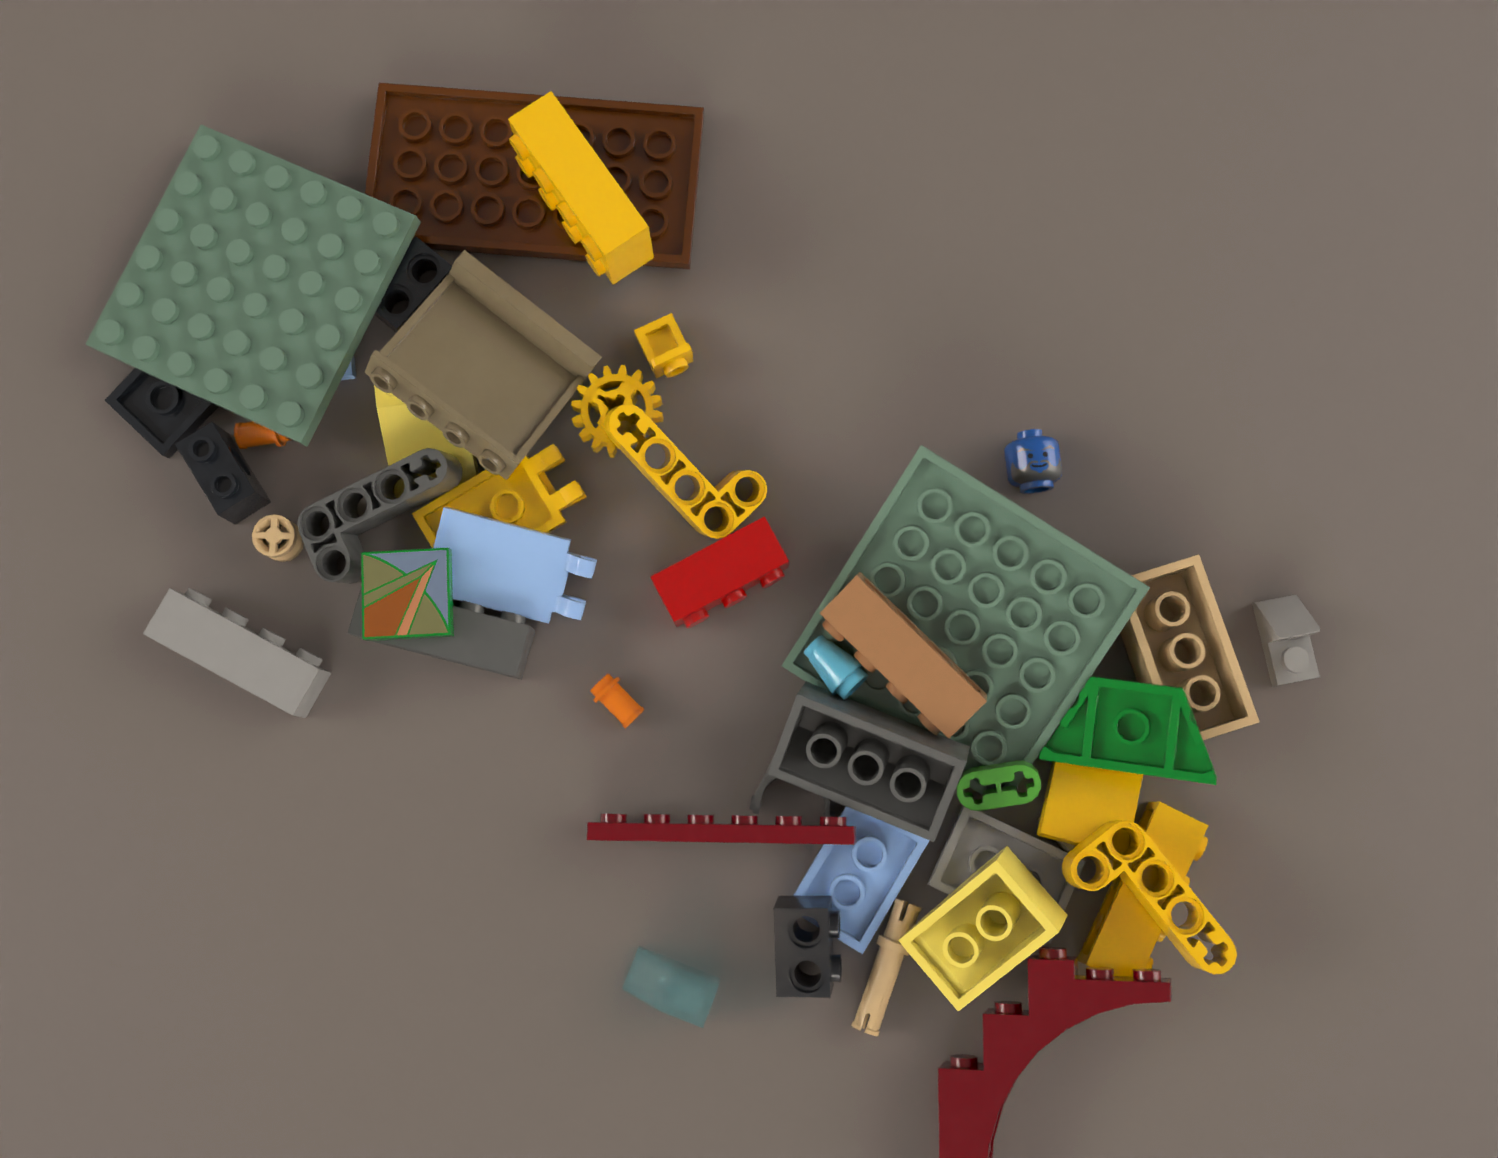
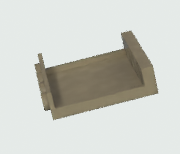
(483, 366)

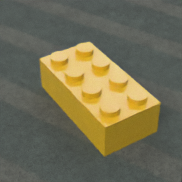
(580, 188)

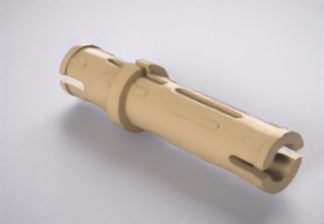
(885, 967)

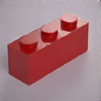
(721, 573)

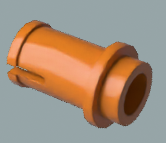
(252, 434)
(616, 700)

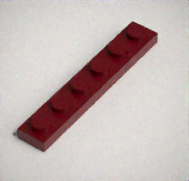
(741, 830)

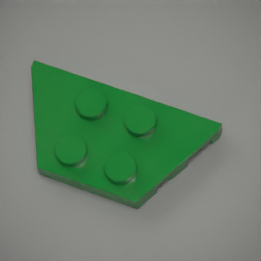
(1132, 731)

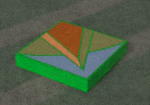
(407, 594)

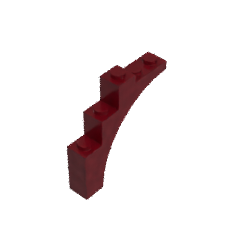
(1058, 999)

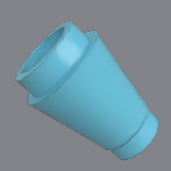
(836, 667)

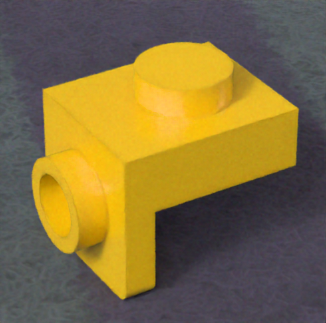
(664, 347)

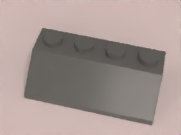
(869, 761)

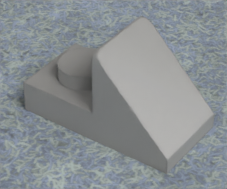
(1286, 640)

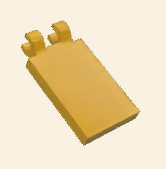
(522, 499)
(1086, 798)

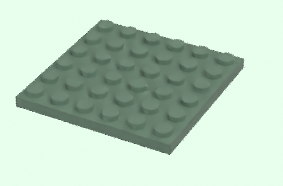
(254, 284)
(997, 595)

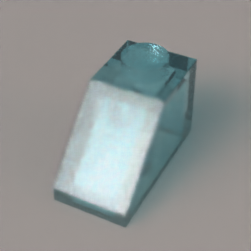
(671, 986)

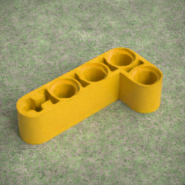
(676, 465)
(1157, 901)

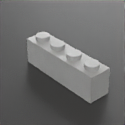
(237, 652)

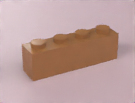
(904, 656)

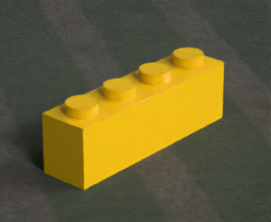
(1123, 929)

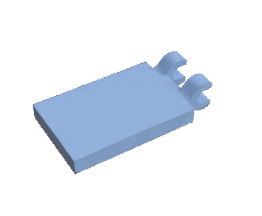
(511, 566)
(862, 875)

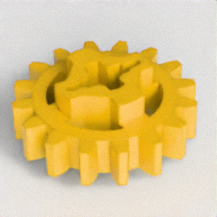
(602, 401)

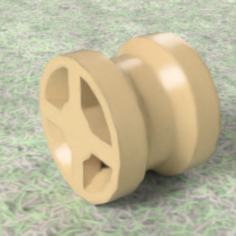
(268, 535)

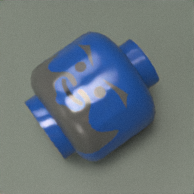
(1033, 462)

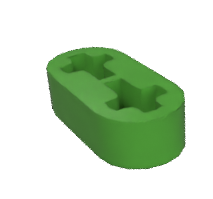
(998, 796)

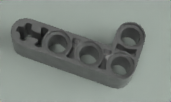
(381, 507)

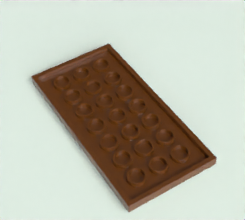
(455, 169)

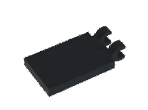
(159, 410)

